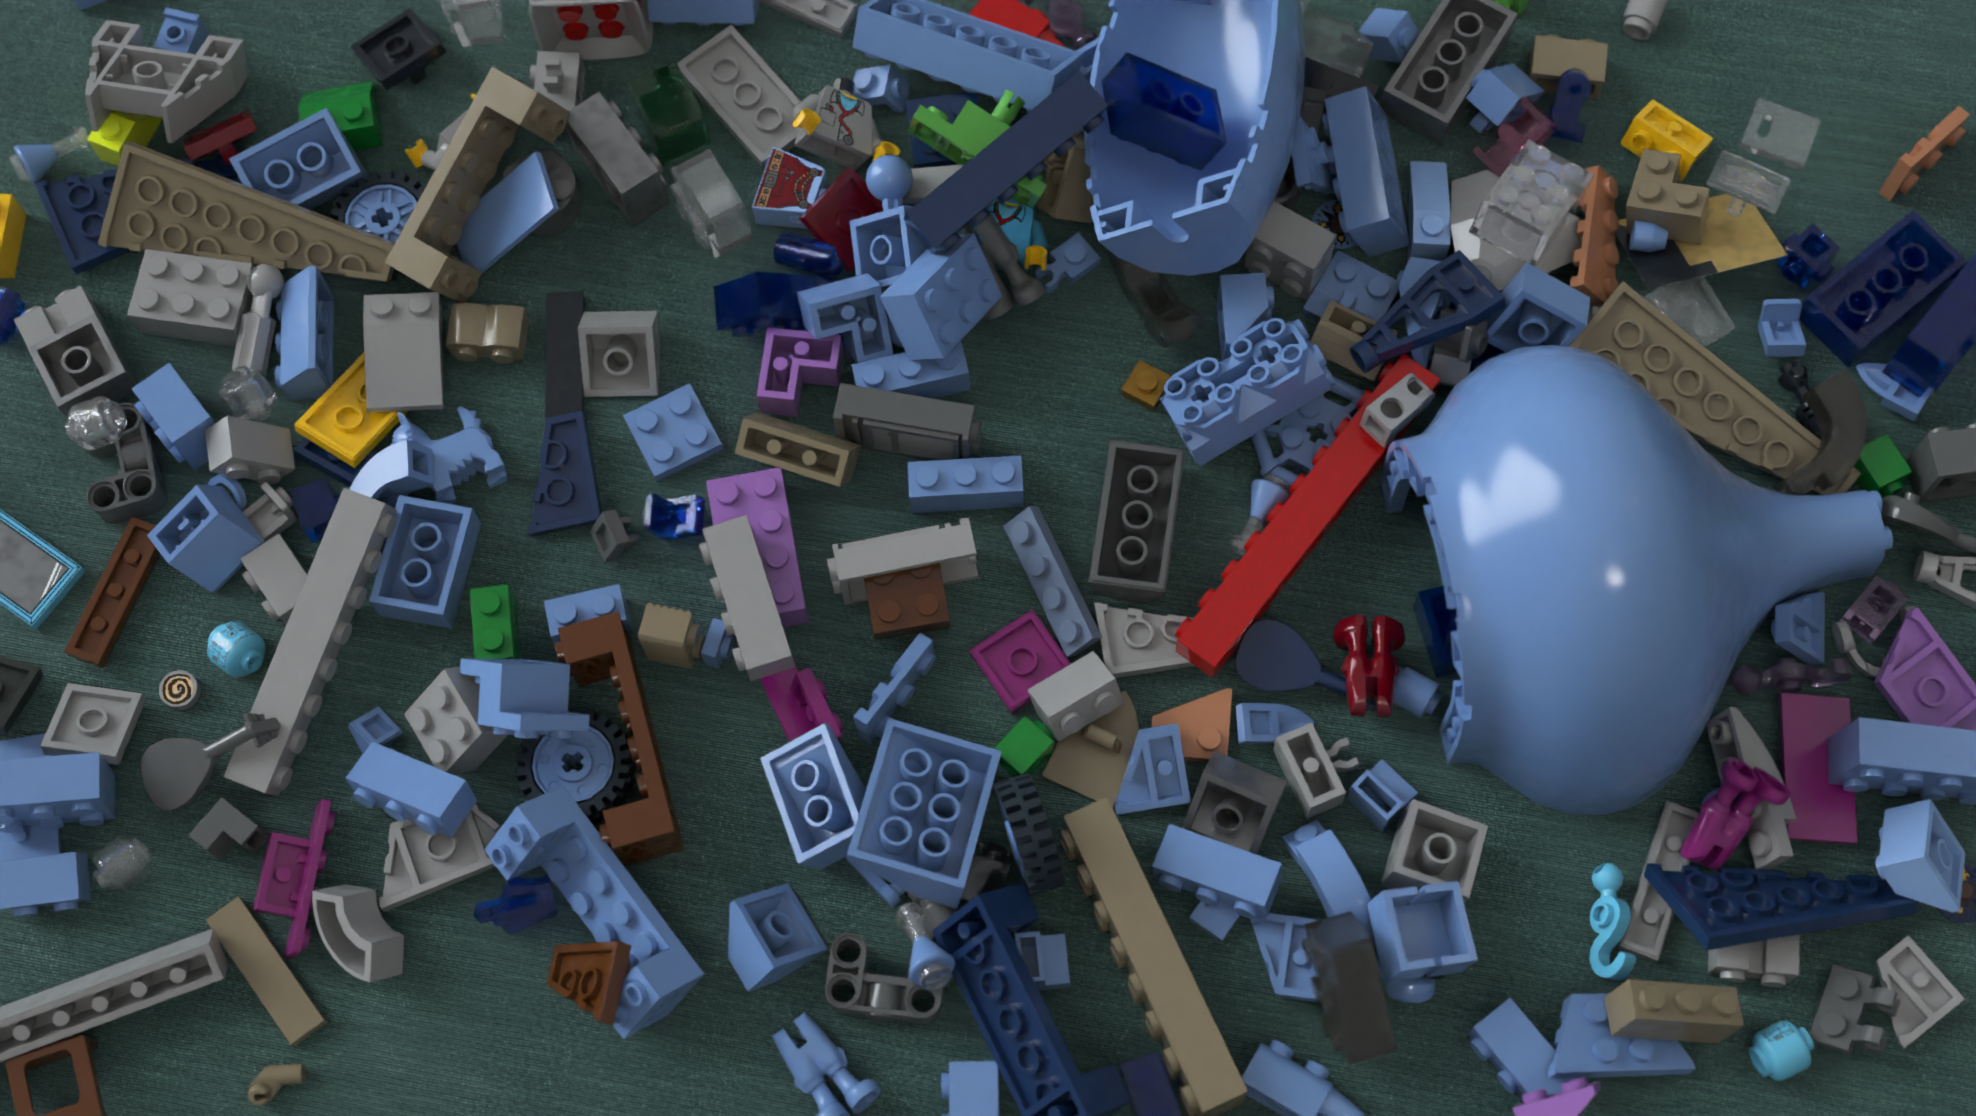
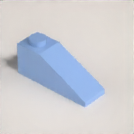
(1428, 210)

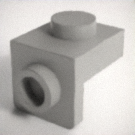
(271, 512)

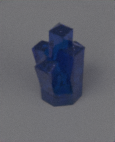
(519, 904)

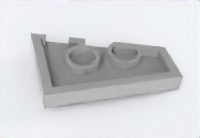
(1138, 641)

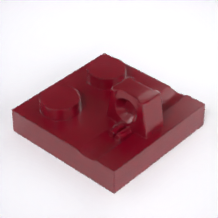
(220, 137)
(838, 205)

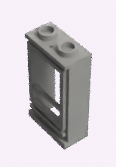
(901, 551)

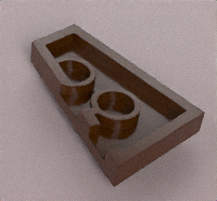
(591, 976)

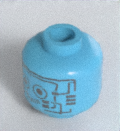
(234, 649)
(1781, 1050)

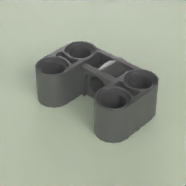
(140, 469)
(876, 995)

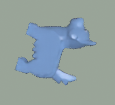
(457, 454)

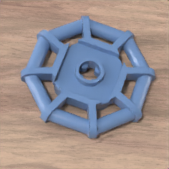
(1293, 433)

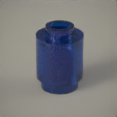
(10, 308)

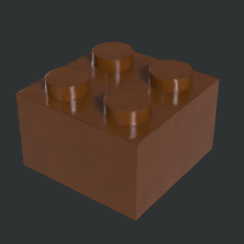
(907, 602)

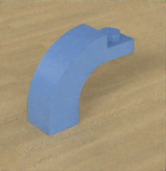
(395, 472)
(1330, 872)

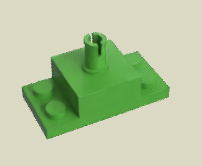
(971, 134)

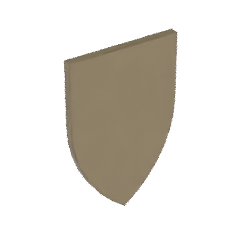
(1096, 755)

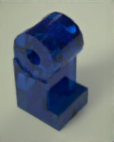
(1571, 91)

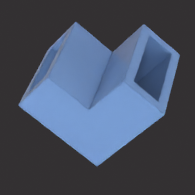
(1381, 795)
(1045, 959)

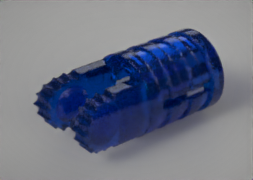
(800, 250)

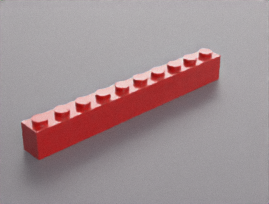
(1292, 532)

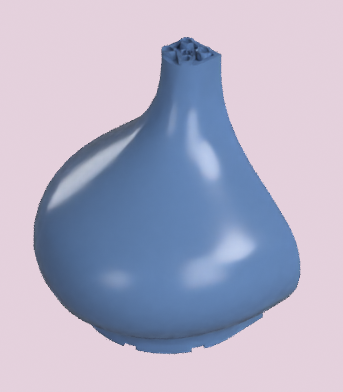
(1601, 572)

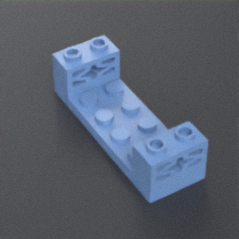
(606, 898)

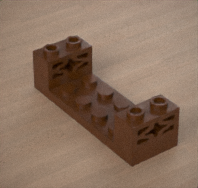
(602, 651)

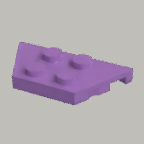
(1926, 679)

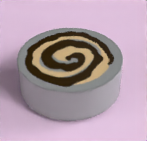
(179, 690)

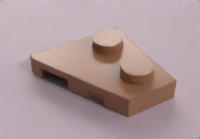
(1201, 724)

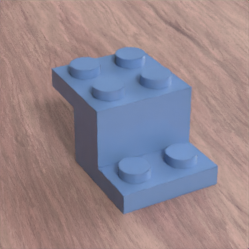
(524, 697)

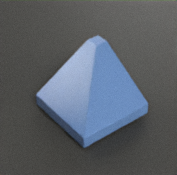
(374, 727)

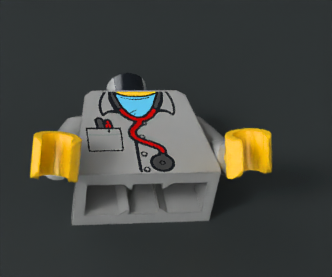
(839, 126)

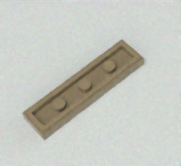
(266, 971)

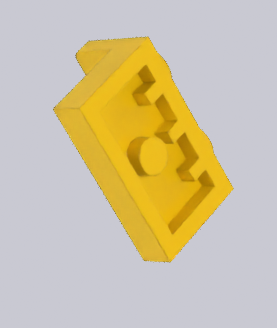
(1665, 131)

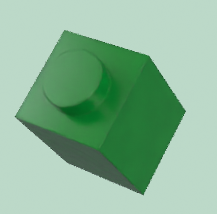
(1882, 467)
(1025, 747)

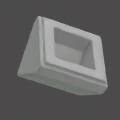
(1447, 367)

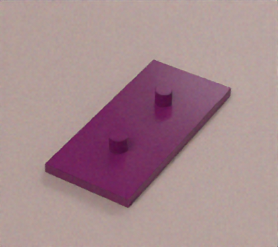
(1821, 809)

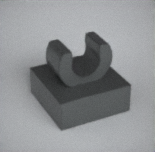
(611, 536)

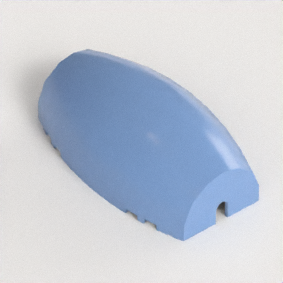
(1169, 212)

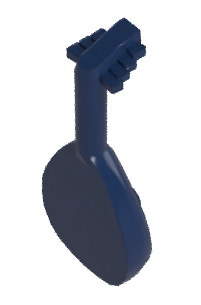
(1280, 660)

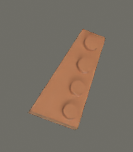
(1597, 232)

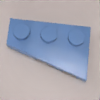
(887, 697)

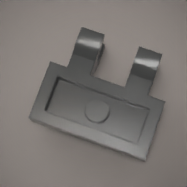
(1843, 1008)

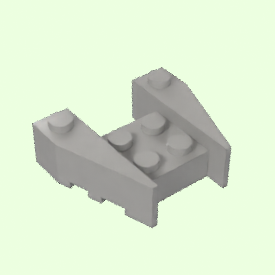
(159, 81)

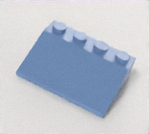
(924, 811)

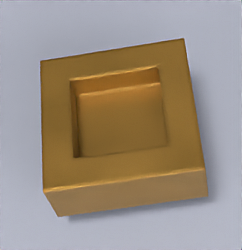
(1145, 385)

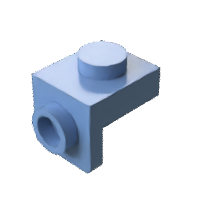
(882, 86)
(1781, 328)

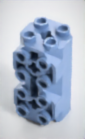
(1263, 380)

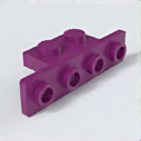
(800, 702)
(290, 876)

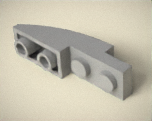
(1735, 738)

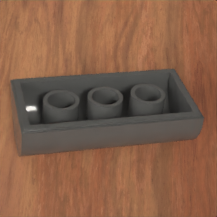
(1136, 521)

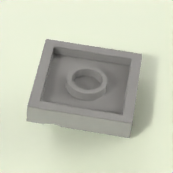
(93, 721)

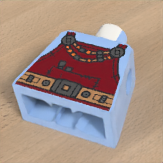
(787, 189)

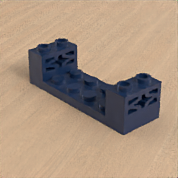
(1014, 1013)

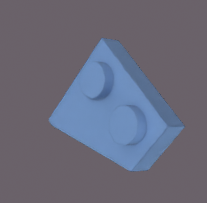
(1154, 772)

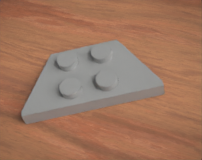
(428, 862)

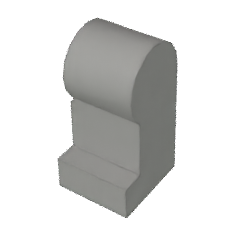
(1396, 409)

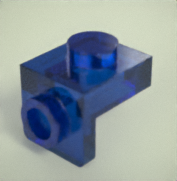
(674, 516)

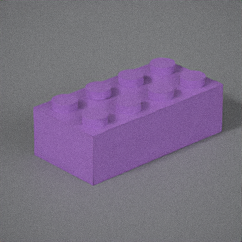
(766, 504)

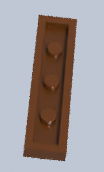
(114, 595)

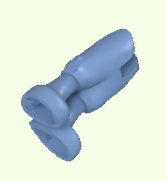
(823, 1058)

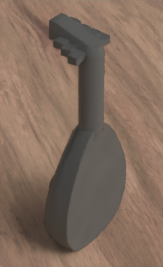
(1910, 516)
(180, 768)

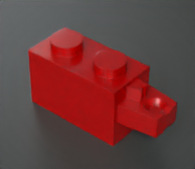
(1016, 17)

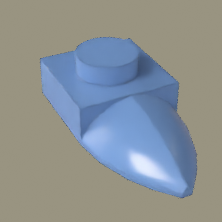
(1892, 393)
(1265, 721)

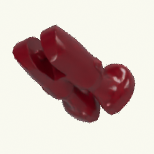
(1368, 677)

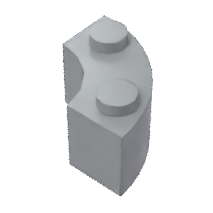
(357, 933)

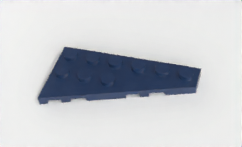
(80, 206)
(1768, 905)

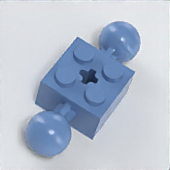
(884, 241)

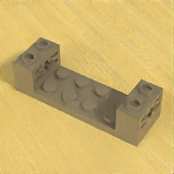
(461, 178)

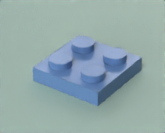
(673, 432)

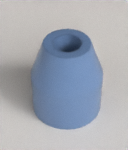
(1647, 237)

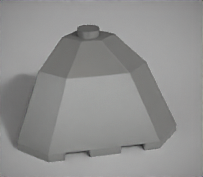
(1492, 262)

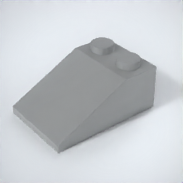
(403, 351)

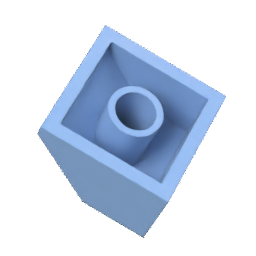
(1921, 856)

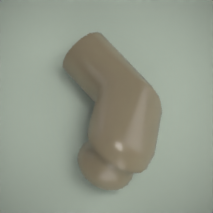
(272, 1079)

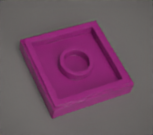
(1018, 659)

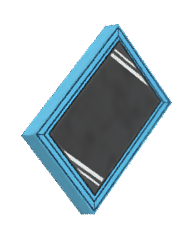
(32, 573)

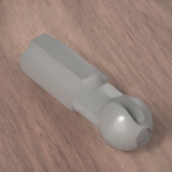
(257, 326)

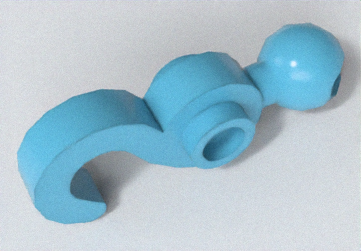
(1610, 920)

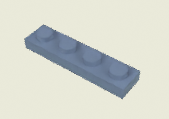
(1052, 581)

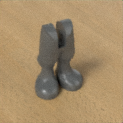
(1001, 251)

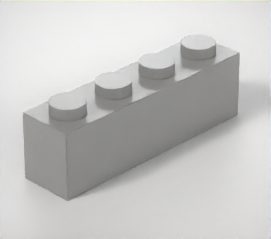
(748, 599)

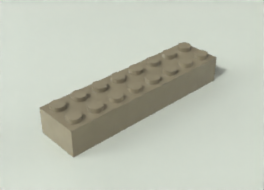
(1153, 960)

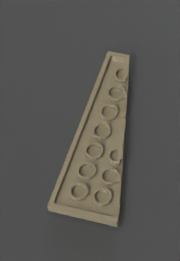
(197, 213)
(1700, 388)

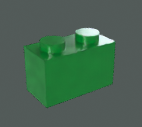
(495, 623)

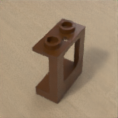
(79, 1048)

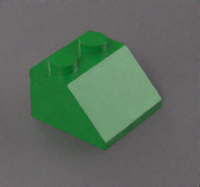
(352, 108)

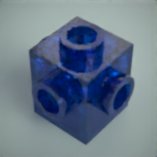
(1808, 256)

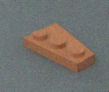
(1925, 154)

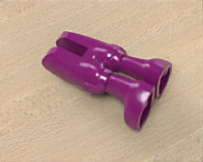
(1724, 825)

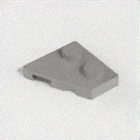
(1920, 987)

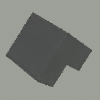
(224, 828)

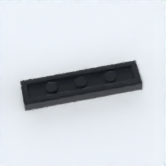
(563, 362)

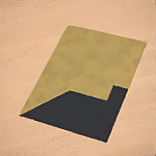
(1725, 245)

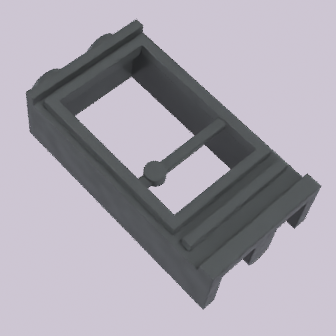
(906, 424)

